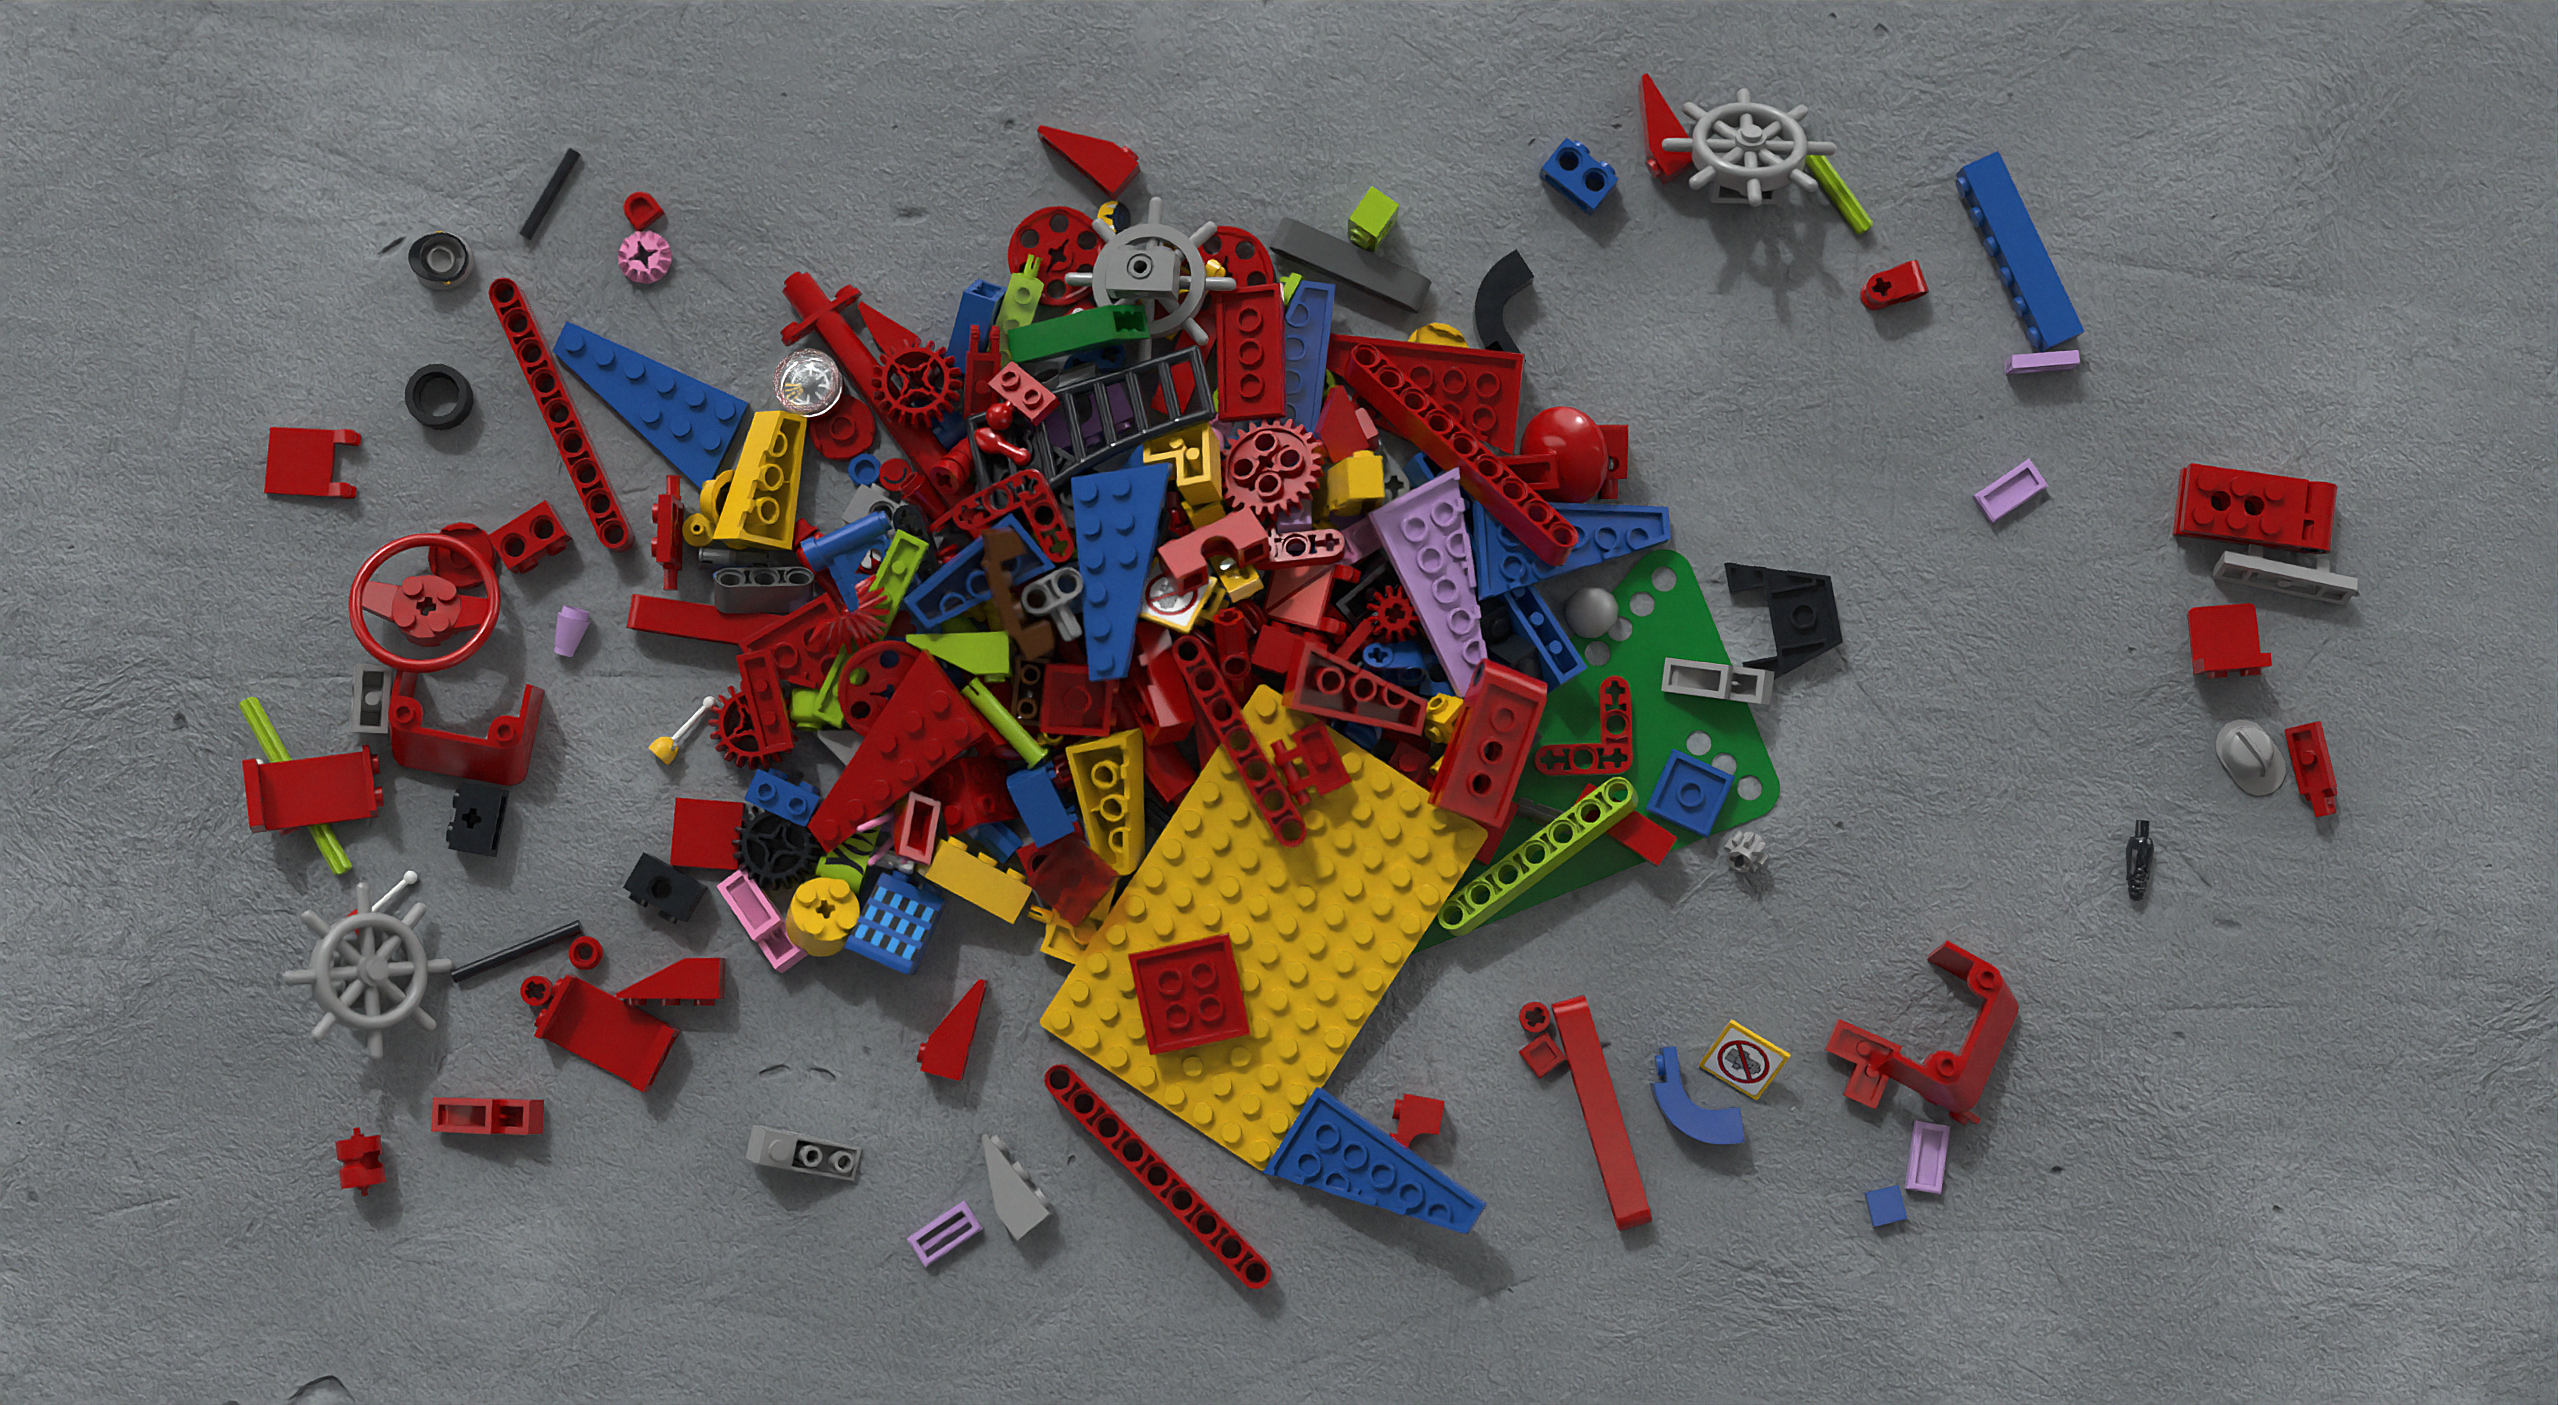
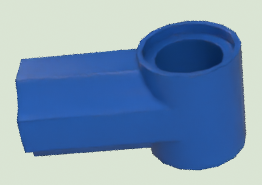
(951, 429)
(997, 839)

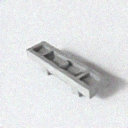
(2286, 578)

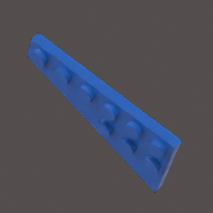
(672, 410)
(1603, 535)
(1116, 547)
(1356, 1160)

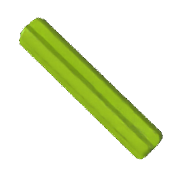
(1839, 193)

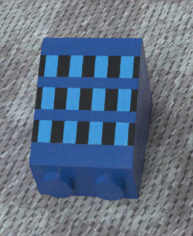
(897, 922)

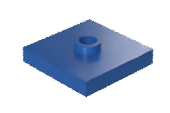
(1689, 793)

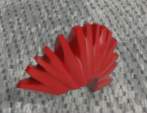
(855, 623)

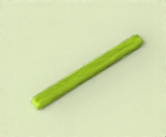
(277, 752)

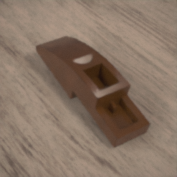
(1030, 674)

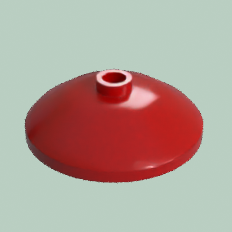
(1579, 452)

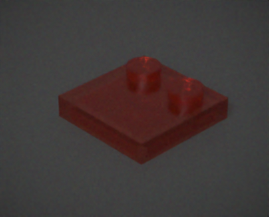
(1073, 879)

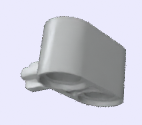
(1055, 602)

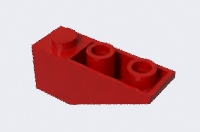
(686, 979)

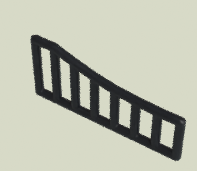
(1113, 445)

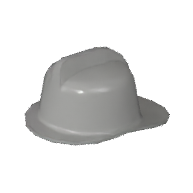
(2250, 757)

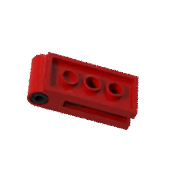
(2286, 510)
(1498, 710)

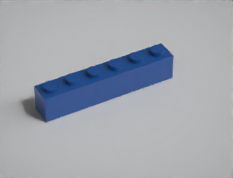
(2018, 252)

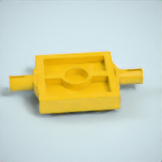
(1061, 937)

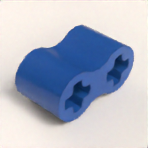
(1099, 356)

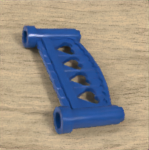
(843, 554)

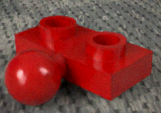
(1020, 394)

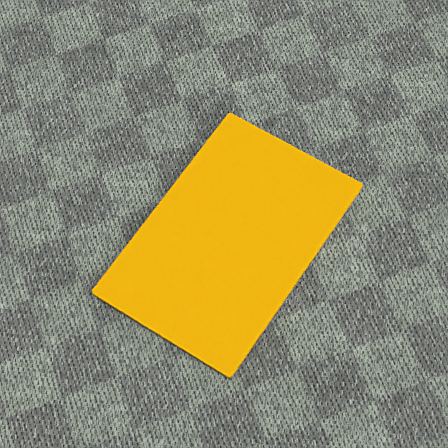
(1308, 926)

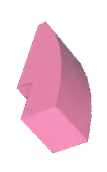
(761, 920)

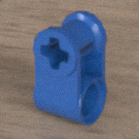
(1396, 662)

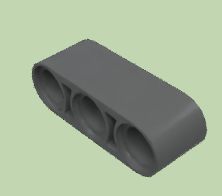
(763, 589)

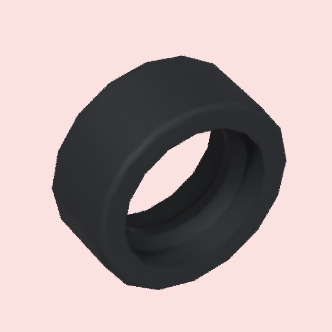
(421, 378)

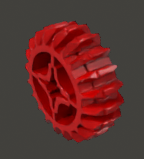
(907, 395)
(741, 731)

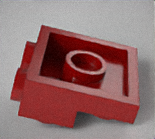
(1075, 703)

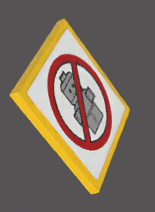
(1164, 606)
(1744, 1060)

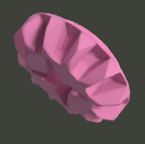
(658, 263)

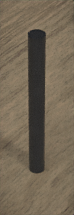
(517, 951)

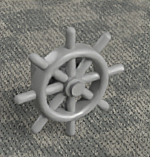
(1746, 162)
(1153, 274)
(357, 972)

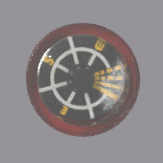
(809, 384)

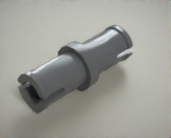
(731, 558)

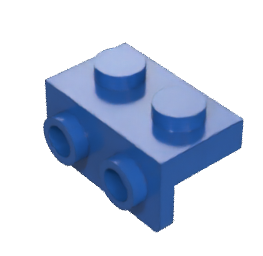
(782, 798)

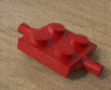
(668, 544)

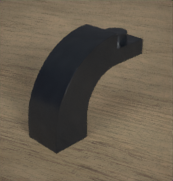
(1499, 285)

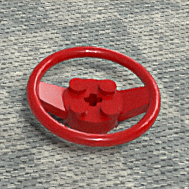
(406, 602)

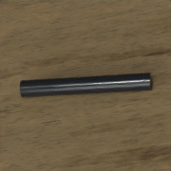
(549, 194)

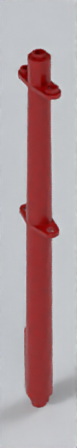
(1163, 765)

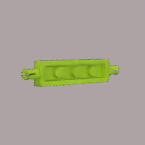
(1018, 306)

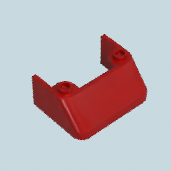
(496, 760)
(1960, 1079)

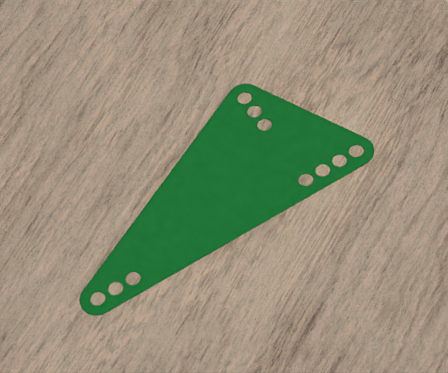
(1660, 721)

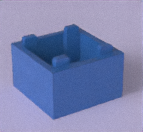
(1041, 802)

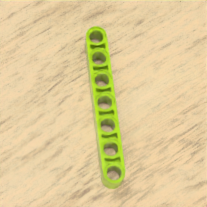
(1555, 855)

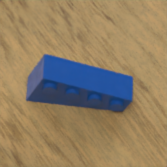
(963, 582)

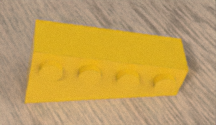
(765, 484)
(1349, 487)
(1111, 795)

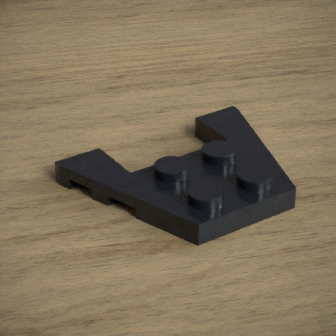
(1799, 610)

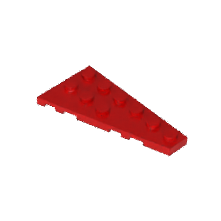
(1469, 383)
(908, 743)

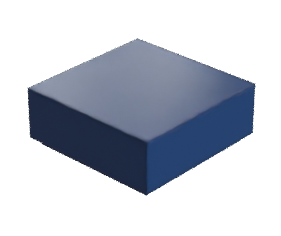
(1885, 1205)

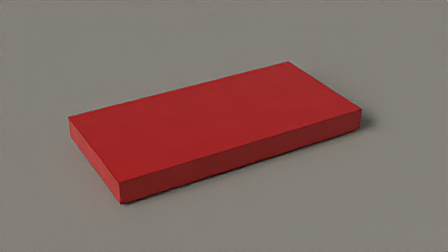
(1251, 353)

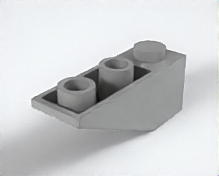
(802, 1153)
(1013, 1196)

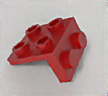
(2226, 641)
(974, 793)

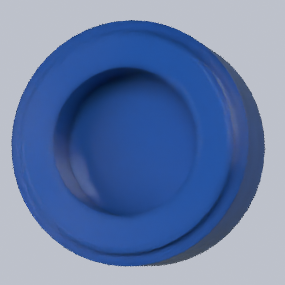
(864, 470)

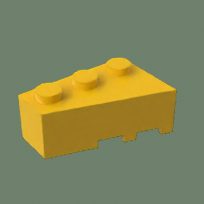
(976, 878)

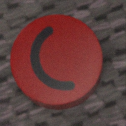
(893, 473)

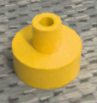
(701, 538)

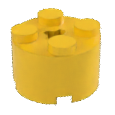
(822, 916)

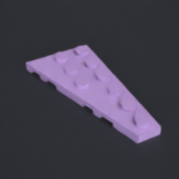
(1435, 565)

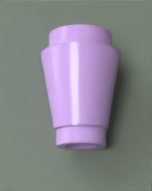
(570, 629)

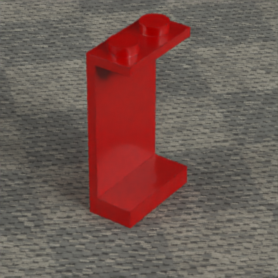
(312, 791)
(606, 1031)

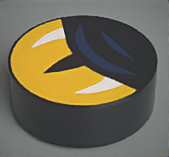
(1115, 215)

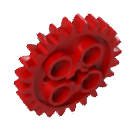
(1271, 468)

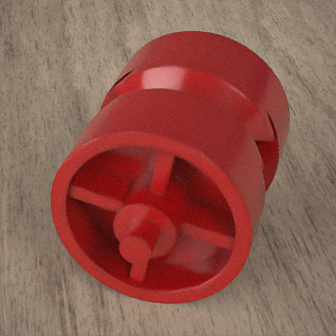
(360, 1161)

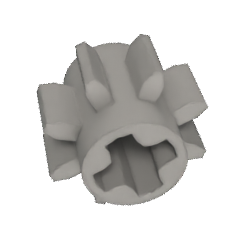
(1745, 852)

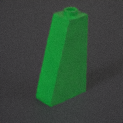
(1078, 333)

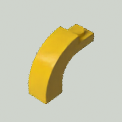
(1237, 583)

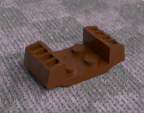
(1033, 636)

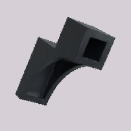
(1503, 644)

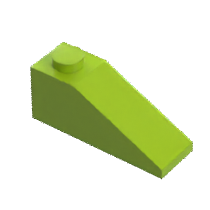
(981, 654)

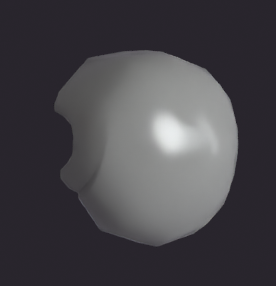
(1591, 612)

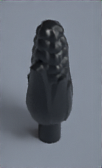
(2138, 860)

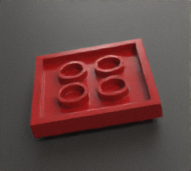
(1189, 993)

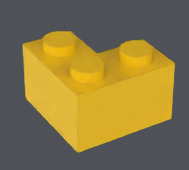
(1194, 461)

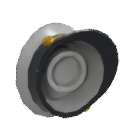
(441, 260)

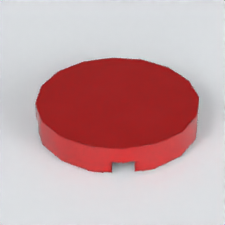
(845, 431)
(455, 567)

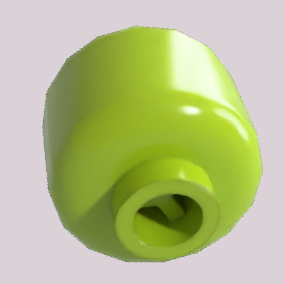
(800, 705)

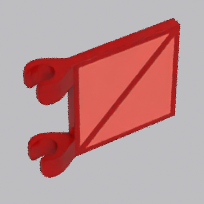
(1303, 595)

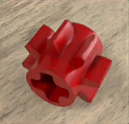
(1063, 772)

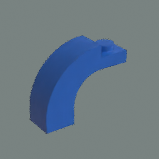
(1706, 1125)

